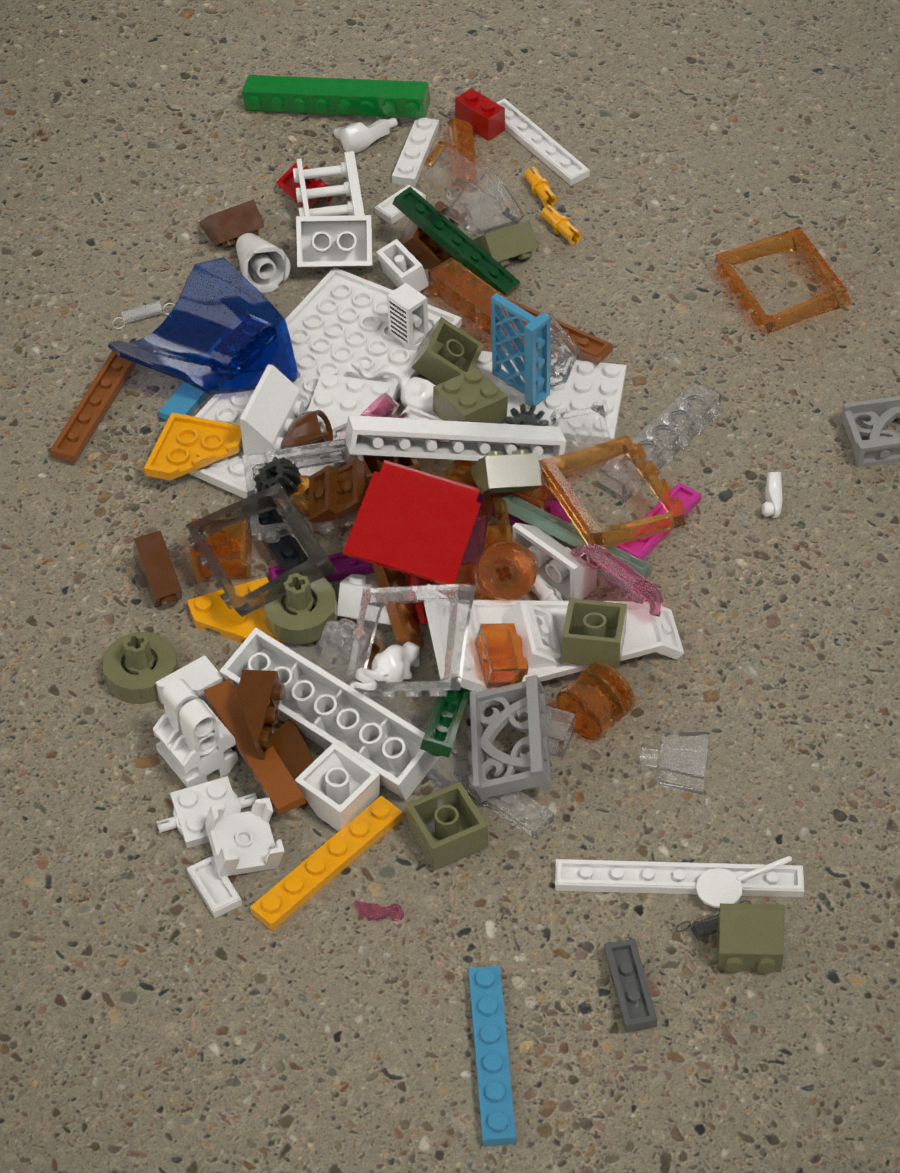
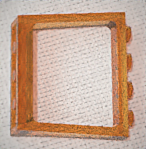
(790, 240)
(557, 467)

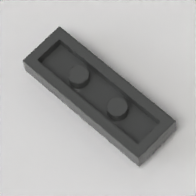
(630, 985)

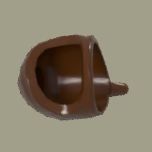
(306, 430)

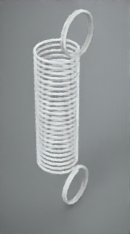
(135, 311)

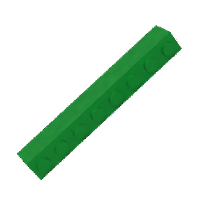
(336, 96)

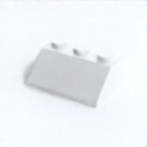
(270, 412)
(556, 563)

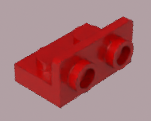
(288, 185)

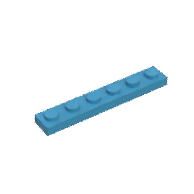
(491, 1056)

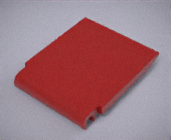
(414, 523)

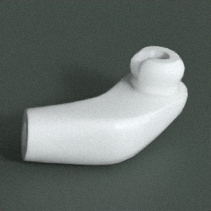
(773, 495)

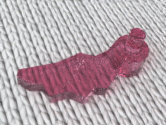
(375, 912)

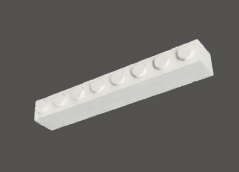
(448, 438)

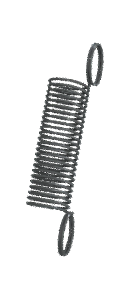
(703, 927)

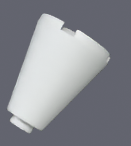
(262, 262)

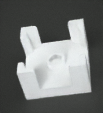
(243, 839)

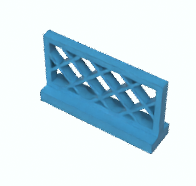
(534, 350)

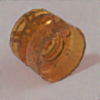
(518, 567)
(597, 700)

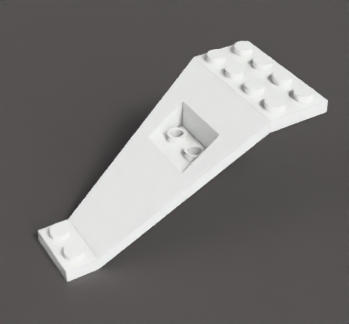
(541, 633)

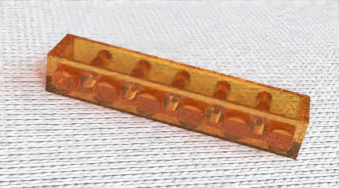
(466, 293)

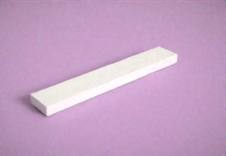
(543, 145)

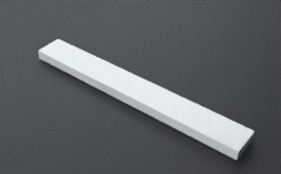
(670, 877)

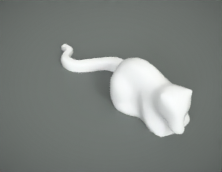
(414, 391)
(389, 666)

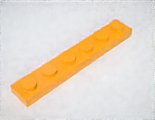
(326, 863)

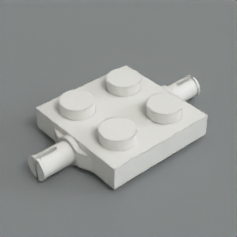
(193, 805)

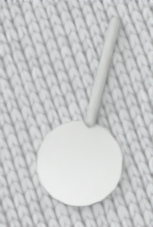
(725, 886)

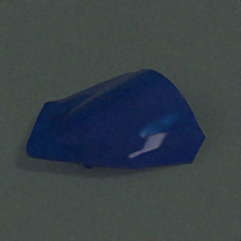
(216, 334)

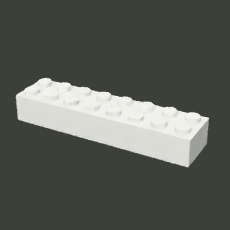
(337, 713)

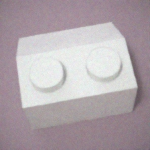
(338, 786)

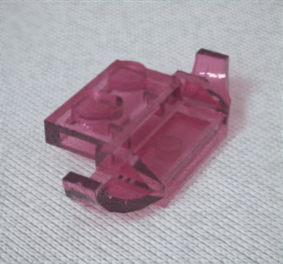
(621, 575)

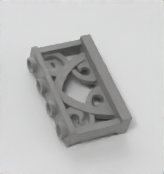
(873, 414)
(536, 762)

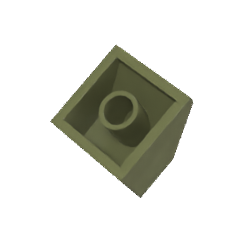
(509, 242)
(750, 937)

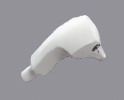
(358, 137)

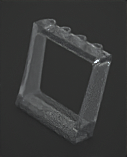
(302, 457)
(372, 603)

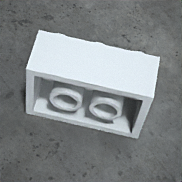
(334, 241)

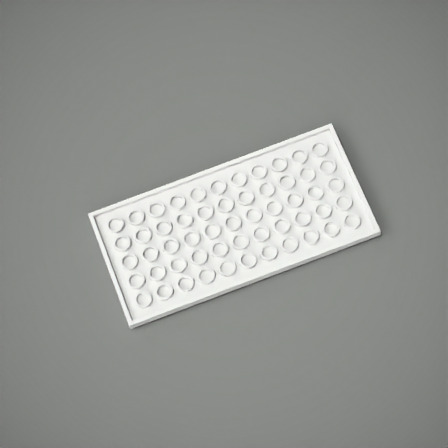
(328, 330)

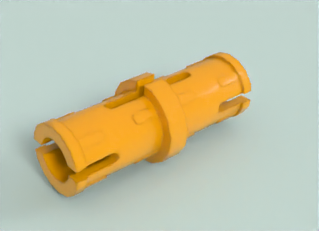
(540, 187)
(561, 225)

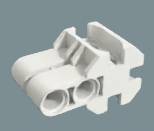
(192, 736)

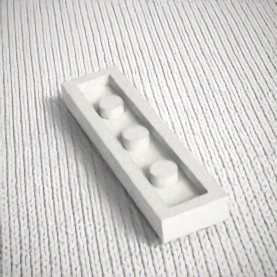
(415, 151)

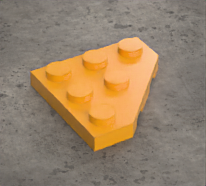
(191, 444)
(212, 613)

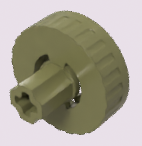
(299, 600)
(138, 654)

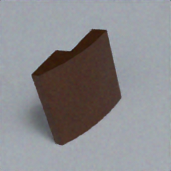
(336, 492)

